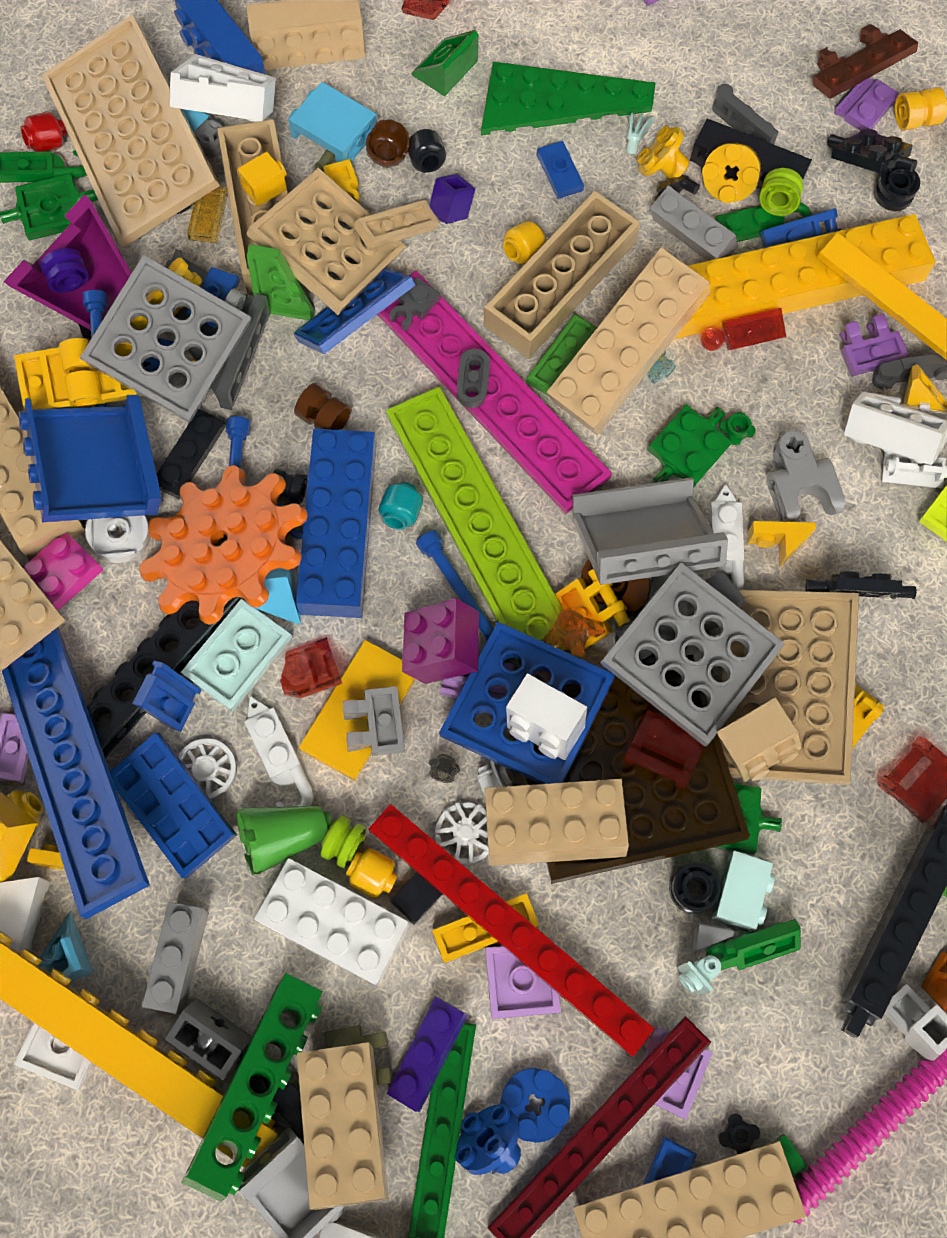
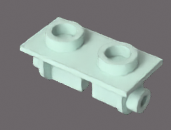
(699, 974)

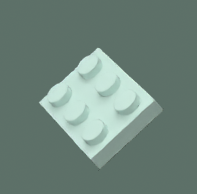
(236, 655)

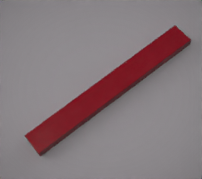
(601, 1132)

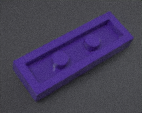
(427, 1054)

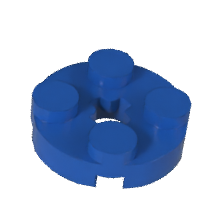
(554, 1112)

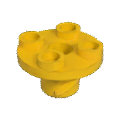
(664, 154)

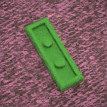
(560, 353)

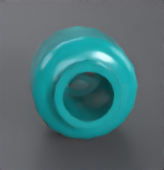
(400, 505)

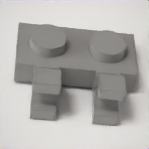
(384, 722)

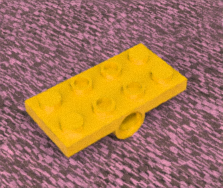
(62, 380)

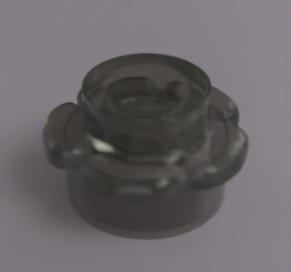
(443, 768)

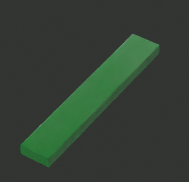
(441, 1140)

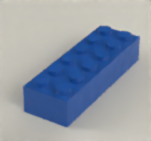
(337, 524)

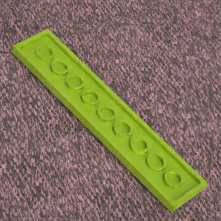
(475, 515)

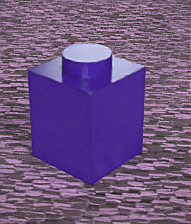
(451, 198)

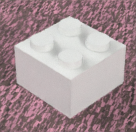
(545, 717)

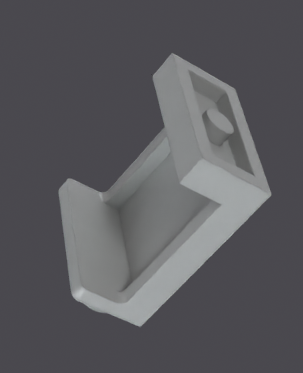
(279, 1189)

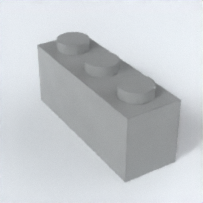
(693, 226)
(175, 958)

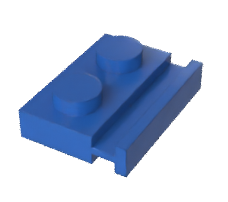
(167, 696)

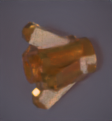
(573, 631)

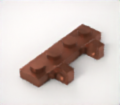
(880, 53)

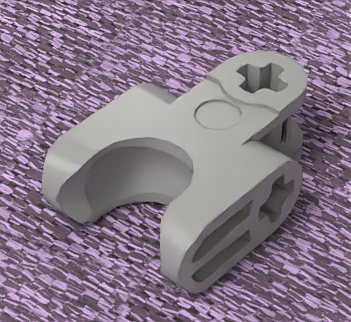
(802, 474)

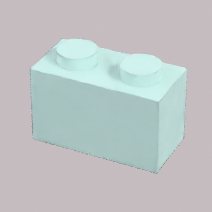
(743, 892)

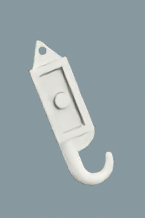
(728, 518)
(277, 751)

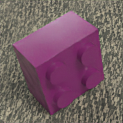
(440, 641)

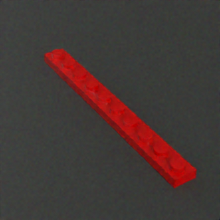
(512, 931)

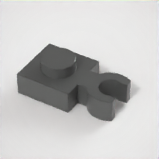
(414, 302)

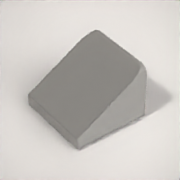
(707, 935)

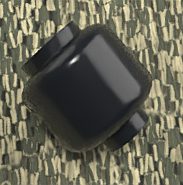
(426, 151)

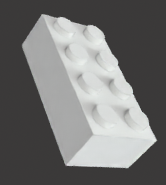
(332, 922)

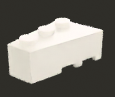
(221, 89)
(898, 427)
(21, 909)

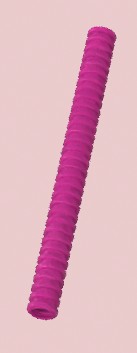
(870, 1131)

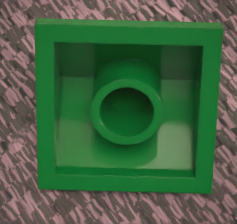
(448, 62)

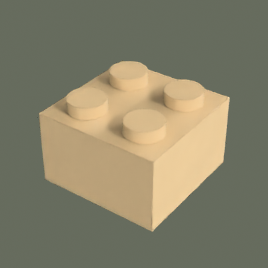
(760, 740)

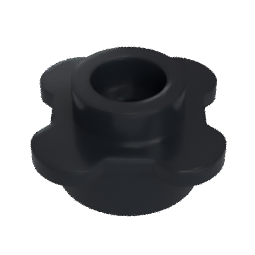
(736, 1125)

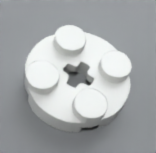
(120, 549)

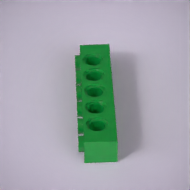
(205, 1171)

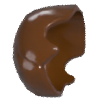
(387, 143)

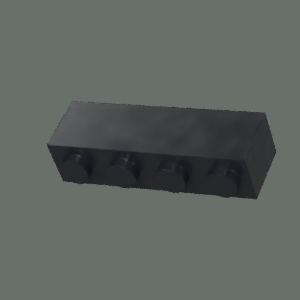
(771, 156)

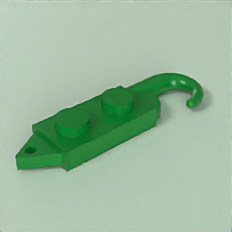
(34, 167)
(749, 222)

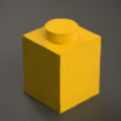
(262, 178)

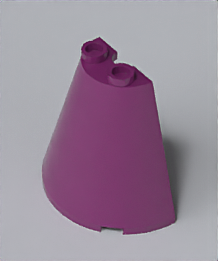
(99, 255)

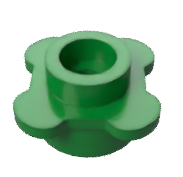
(738, 420)

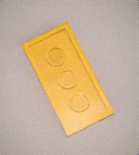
(327, 736)

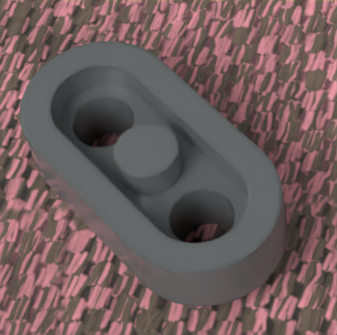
(473, 380)

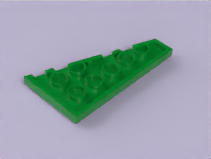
(553, 97)

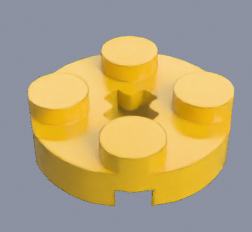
(748, 175)

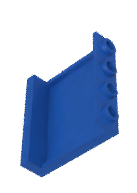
(90, 462)

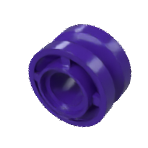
(64, 270)

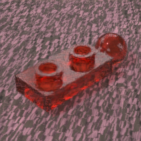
(746, 331)

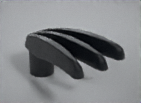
(678, 185)

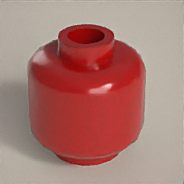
(43, 132)

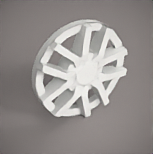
(206, 768)
(464, 832)

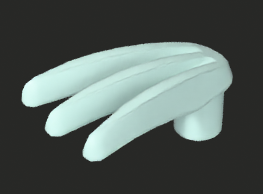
(636, 134)

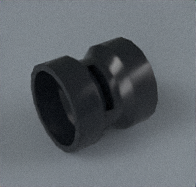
(295, 485)

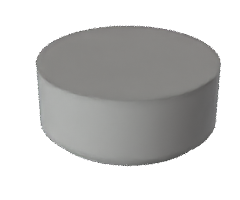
(236, 299)

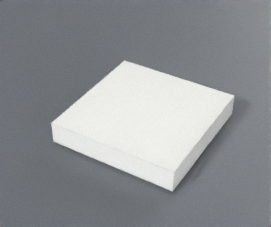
(52, 1058)

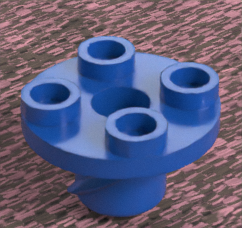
(489, 1141)

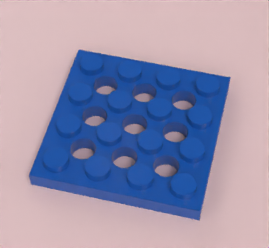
(475, 699)

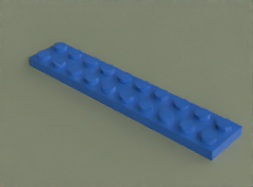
(74, 778)

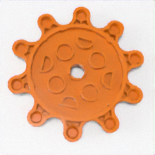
(239, 566)

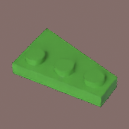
(275, 279)

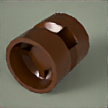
(321, 409)

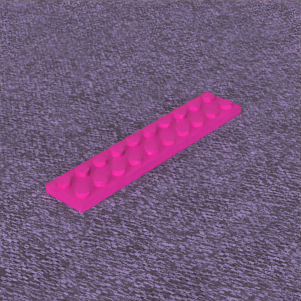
(511, 410)

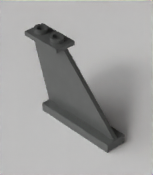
(233, 373)

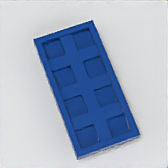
(171, 805)

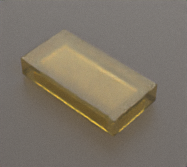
(207, 216)

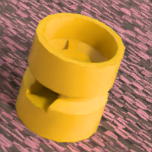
(921, 108)

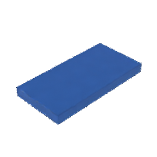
(330, 329)

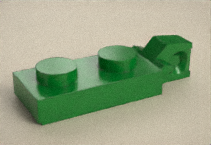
(759, 946)

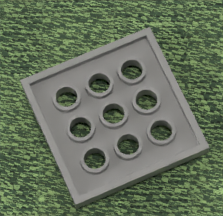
(177, 292)
(696, 676)

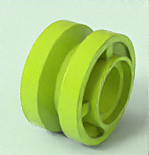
(781, 191)
(343, 841)

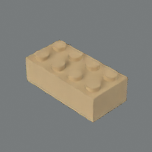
(306, 31)
(556, 822)
(342, 1126)

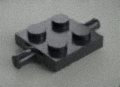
(872, 151)
(875, 586)

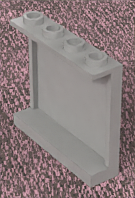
(646, 531)

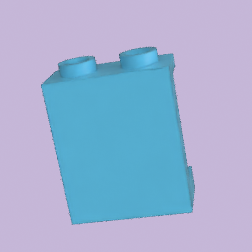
(333, 122)

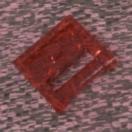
(668, 740)
(930, 787)

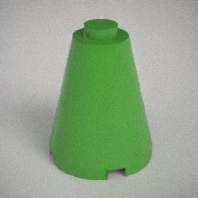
(279, 833)

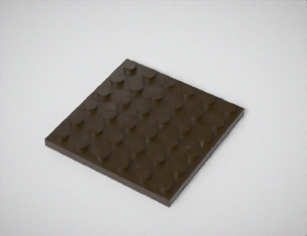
(658, 814)

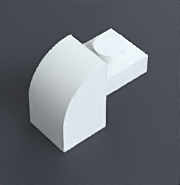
(922, 1026)

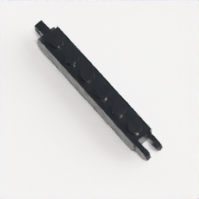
(898, 931)

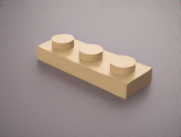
(396, 224)

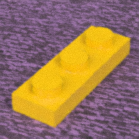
(466, 937)

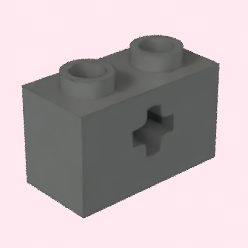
(208, 1038)

